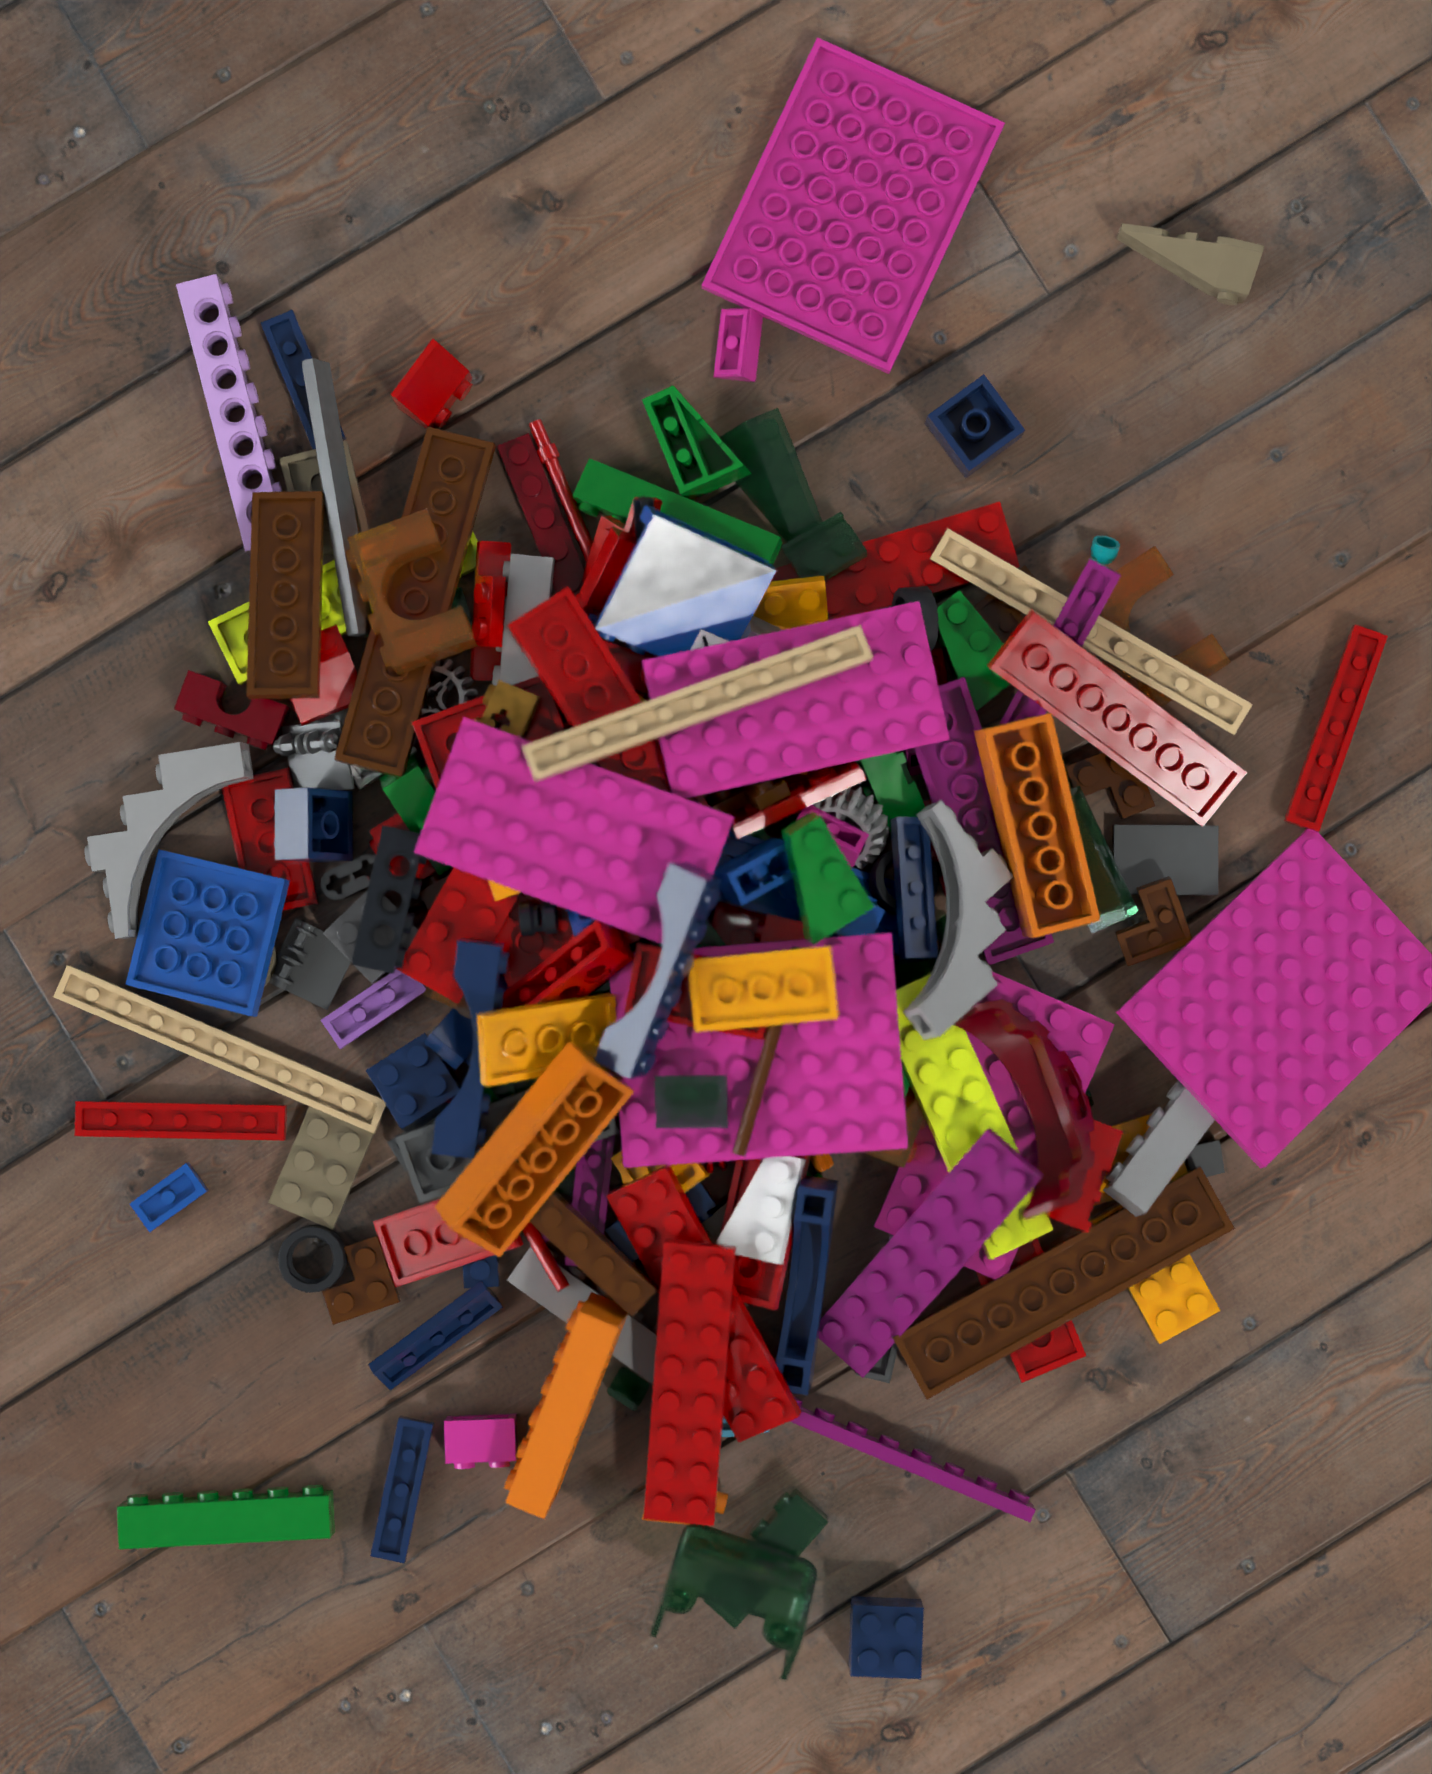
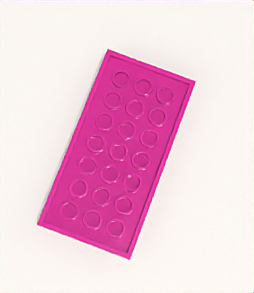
(823, 724)
(569, 838)
(1071, 1031)

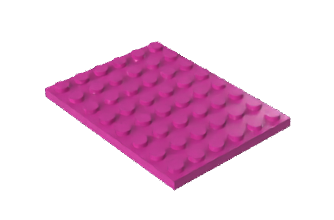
(853, 205)
(1284, 997)
(829, 1082)

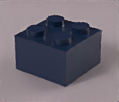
(974, 426)
(313, 825)
(414, 1083)
(886, 1637)

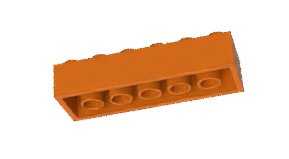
(1037, 825)
(533, 1149)
(564, 1404)

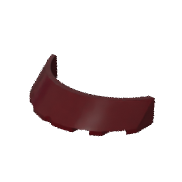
(1052, 1095)

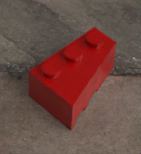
(1104, 1143)

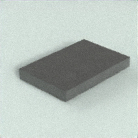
(1161, 851)

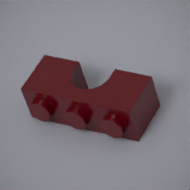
(202, 701)

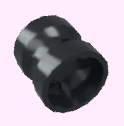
(530, 918)

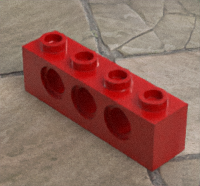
(573, 968)

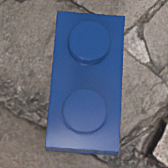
(169, 1197)

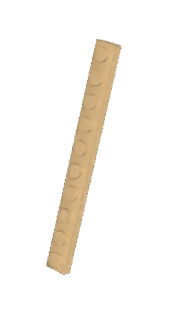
(1104, 639)
(697, 703)
(220, 1048)

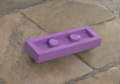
(371, 1007)

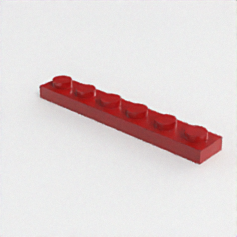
(1335, 728)
(180, 1120)

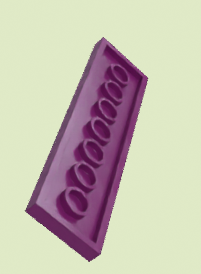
(956, 777)
(927, 1251)

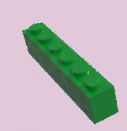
(612, 493)
(225, 1518)

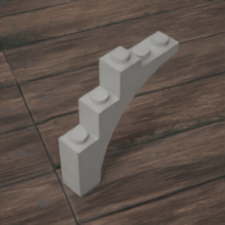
(148, 815)
(971, 924)

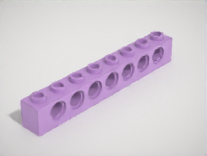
(197, 298)

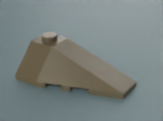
(1216, 268)

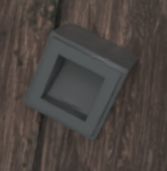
(1207, 1156)

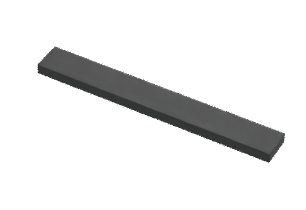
(336, 490)

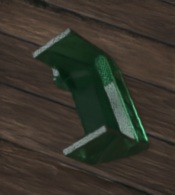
(744, 1578)

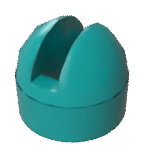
(1104, 549)

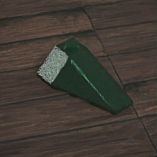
(777, 477)

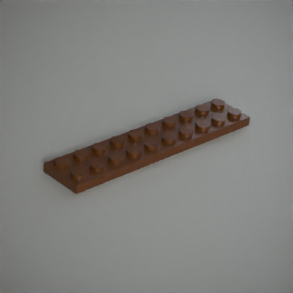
(384, 704)
(1062, 1283)

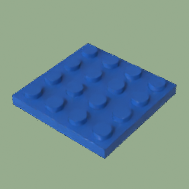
(207, 933)

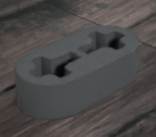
(343, 871)

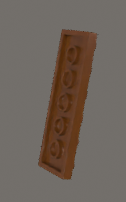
(285, 595)

